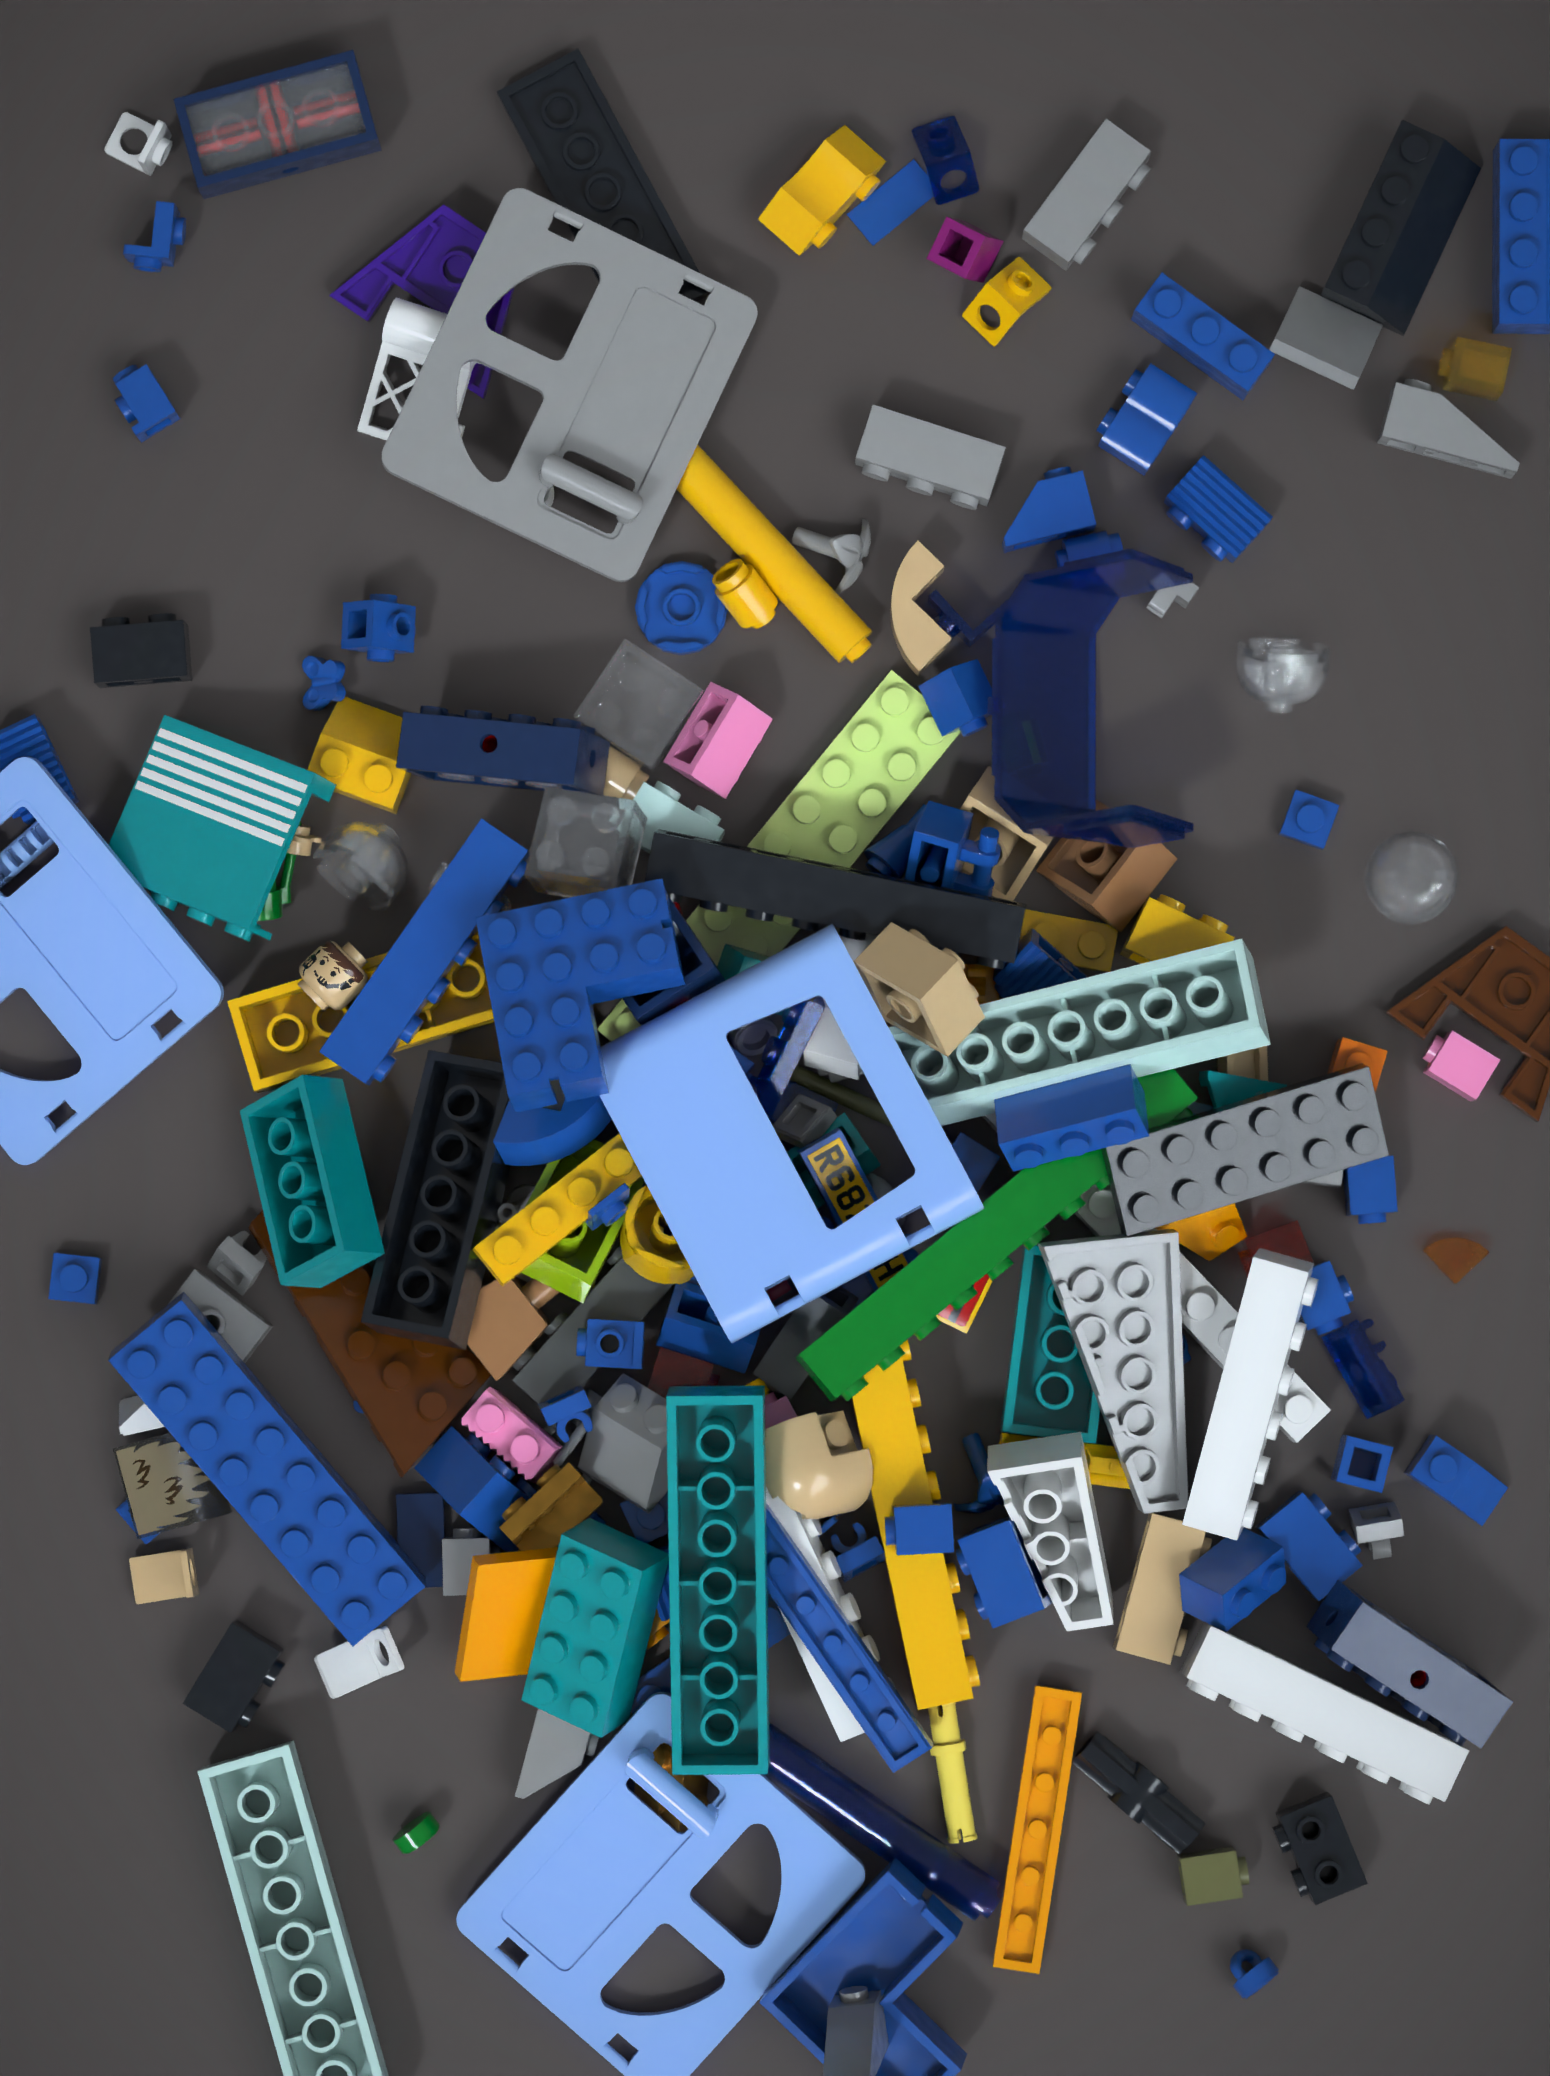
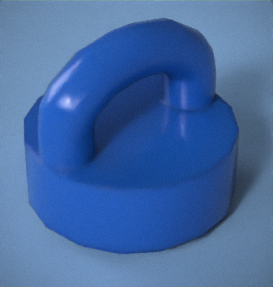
(1256, 1978)

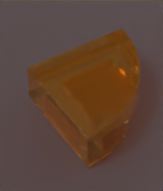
(1455, 1256)

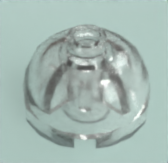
(1281, 671)
(364, 862)
(1411, 877)

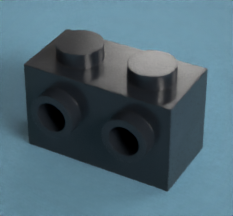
(1319, 1848)

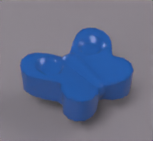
(325, 682)

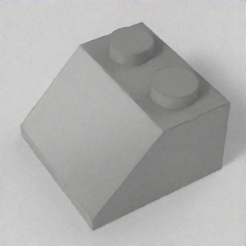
(629, 1444)

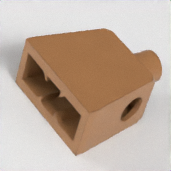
(508, 1323)

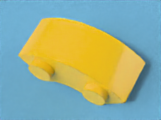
(822, 191)

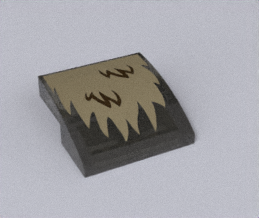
(166, 1486)

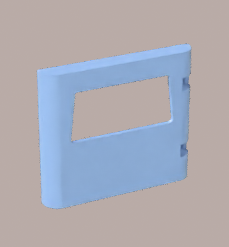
(725, 1170)

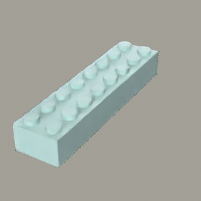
(1139, 1015)
(291, 1915)

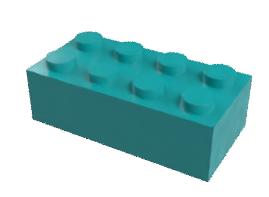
(311, 1181)
(1045, 1374)
(595, 1627)

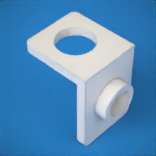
(155, 150)
(351, 1667)

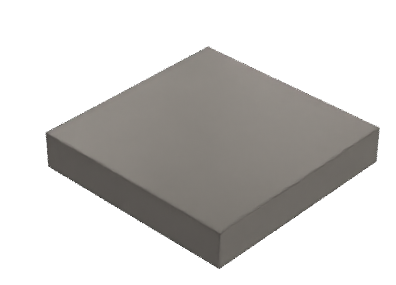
(1326, 337)

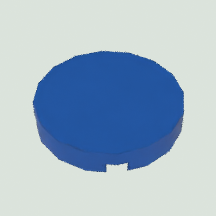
(680, 608)

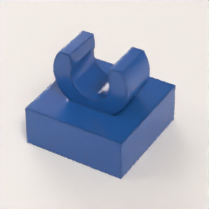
(566, 1407)
(860, 1556)

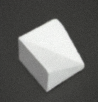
(136, 1417)

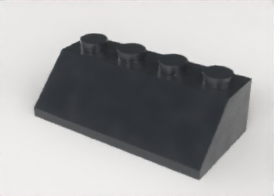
(1402, 228)

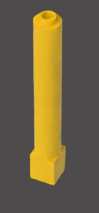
(773, 558)

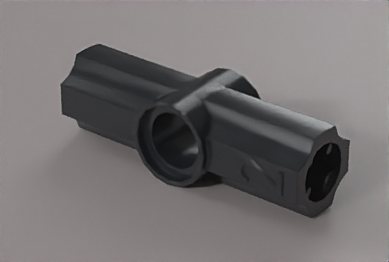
(1138, 1792)

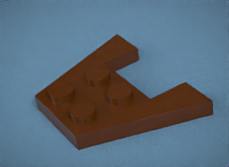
(1505, 991)

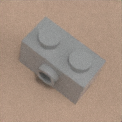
(229, 1316)

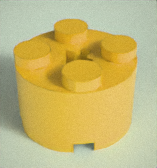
(646, 1245)

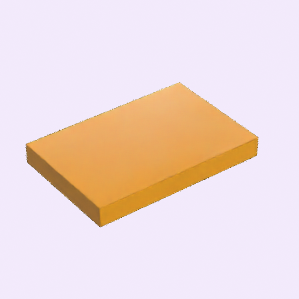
(503, 1613)

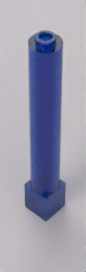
(880, 1826)

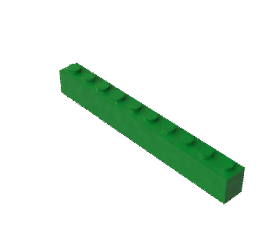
(967, 1253)

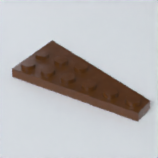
(400, 1383)

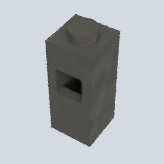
(806, 1324)

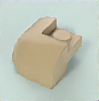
(817, 1465)

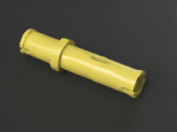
(950, 1763)

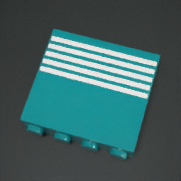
(212, 824)

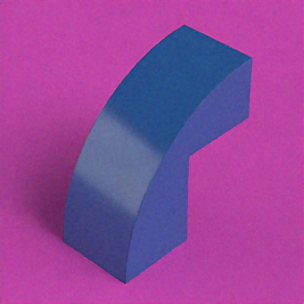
(549, 1134)

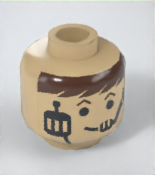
(333, 975)

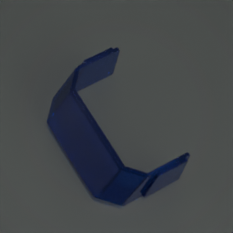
(1048, 700)

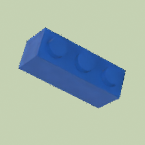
(1202, 336)
(1071, 1118)

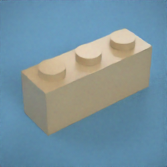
(1153, 1601)

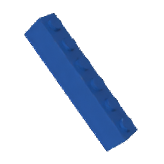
(425, 954)

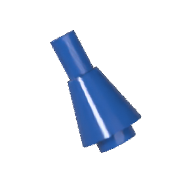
(892, 852)

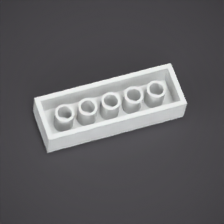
(1324, 1711)

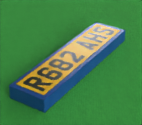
(845, 1191)

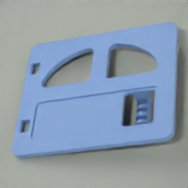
(90, 957)
(612, 1870)

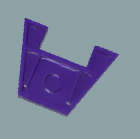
(431, 267)

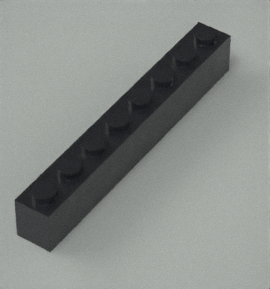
(834, 895)

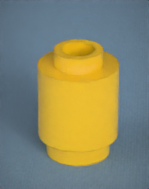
(745, 594)

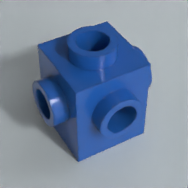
(378, 627)

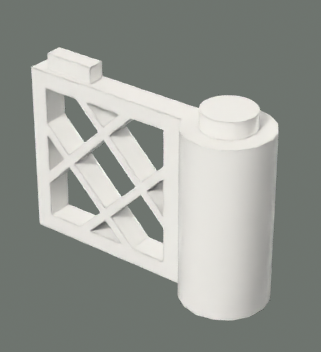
(407, 335)

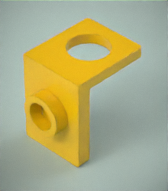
(1010, 294)

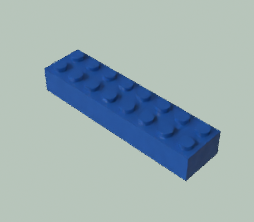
(267, 1468)

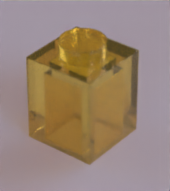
(1475, 368)

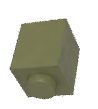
(1212, 1875)

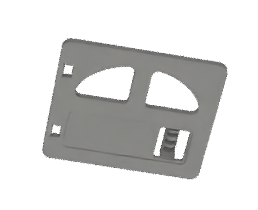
(622, 395)

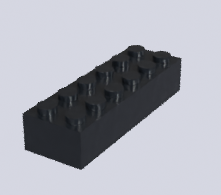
(441, 1205)

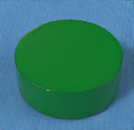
(416, 1833)

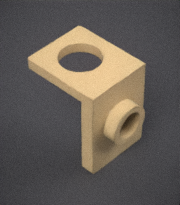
(164, 1576)

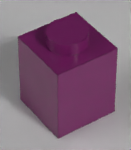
(965, 249)

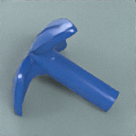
(987, 1493)

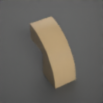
(914, 631)

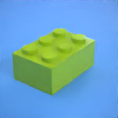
(578, 1258)

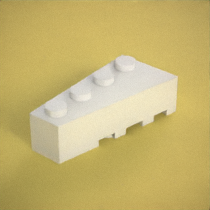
(1054, 1508)

